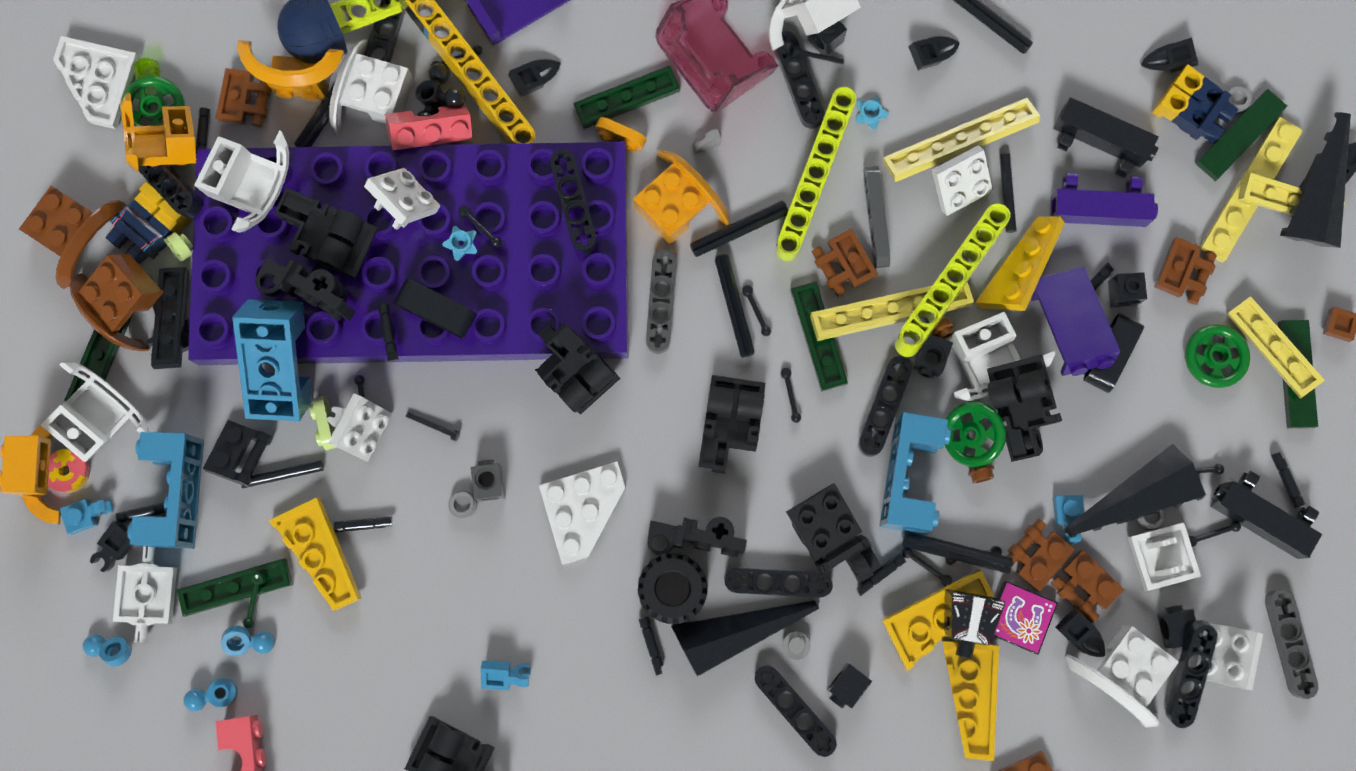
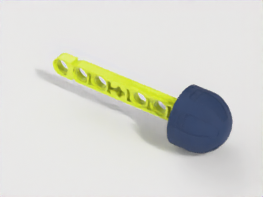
(315, 26)

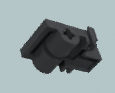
(327, 235)
(313, 288)
(574, 369)
(1024, 401)
(730, 420)
(831, 533)
(702, 539)
(447, 749)

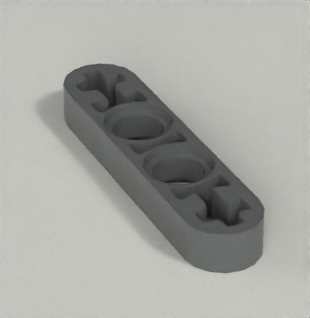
(876, 217)
(661, 301)
(1296, 642)

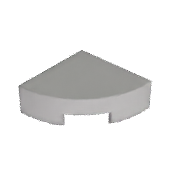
(712, 140)

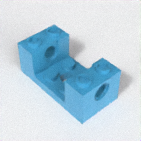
(268, 334)
(911, 434)
(185, 457)

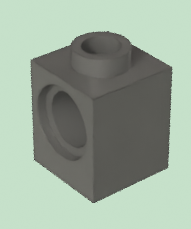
(493, 492)

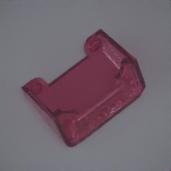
(710, 52)

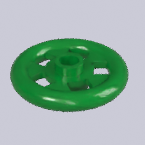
(163, 88)
(1230, 339)
(996, 433)

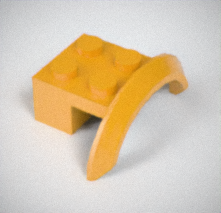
(291, 76)
(159, 144)
(677, 198)
(27, 471)

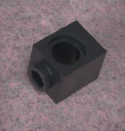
(829, 38)
(1127, 289)
(938, 346)
(1175, 625)
(848, 686)

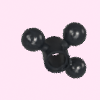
(433, 97)

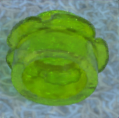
(145, 63)

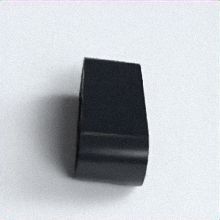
(435, 308)
(1127, 335)

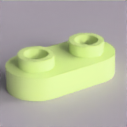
(179, 245)
(320, 411)

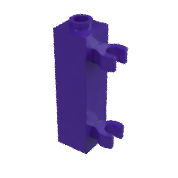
(1104, 207)

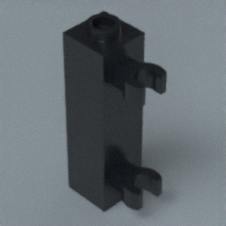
(1105, 133)
(1266, 519)

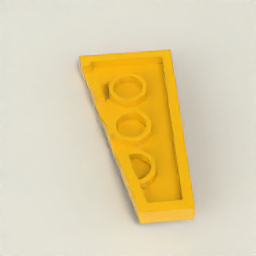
(1021, 271)
(315, 544)
(921, 624)
(975, 697)

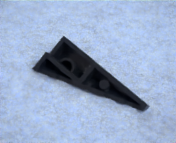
(1321, 207)
(1159, 484)
(721, 638)

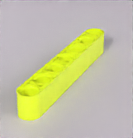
(820, 162)
(947, 289)

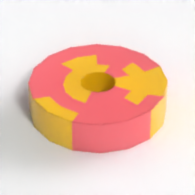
(78, 471)

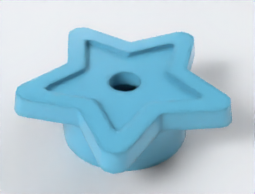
(874, 106)
(457, 236)

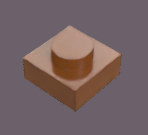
(1340, 324)

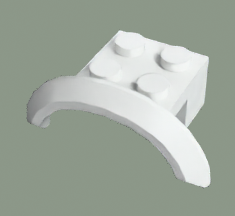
(812, 14)
(368, 87)
(244, 179)
(984, 347)
(91, 414)
(1130, 672)

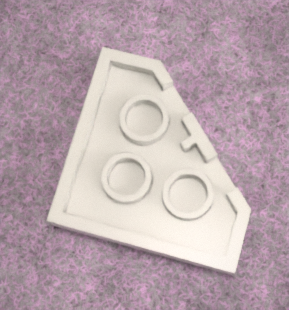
(96, 77)
(581, 508)

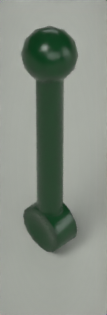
(257, 578)

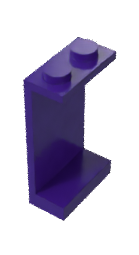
(506, 17)
(1076, 321)

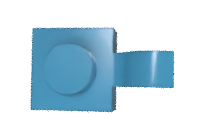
(1066, 511)
(83, 514)
(500, 676)

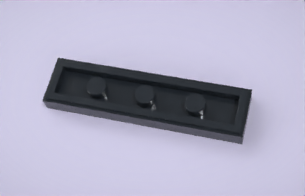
(170, 318)

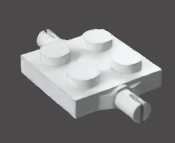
(145, 594)

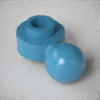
(261, 643)
(113, 651)
(196, 698)

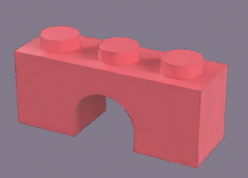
(413, 131)
(243, 736)

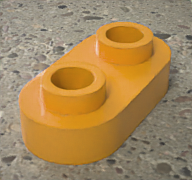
(611, 130)

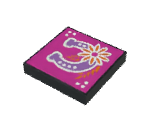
(1024, 617)

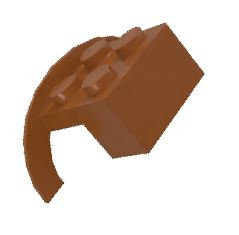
(66, 228)
(113, 295)

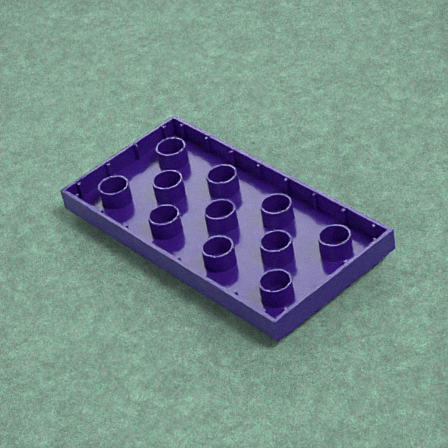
(511, 288)

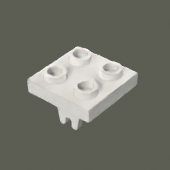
(962, 180)
(401, 197)
(358, 427)
(1164, 557)
(1234, 657)

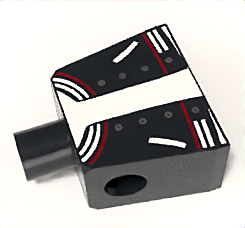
(971, 619)

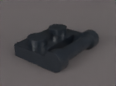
(230, 450)

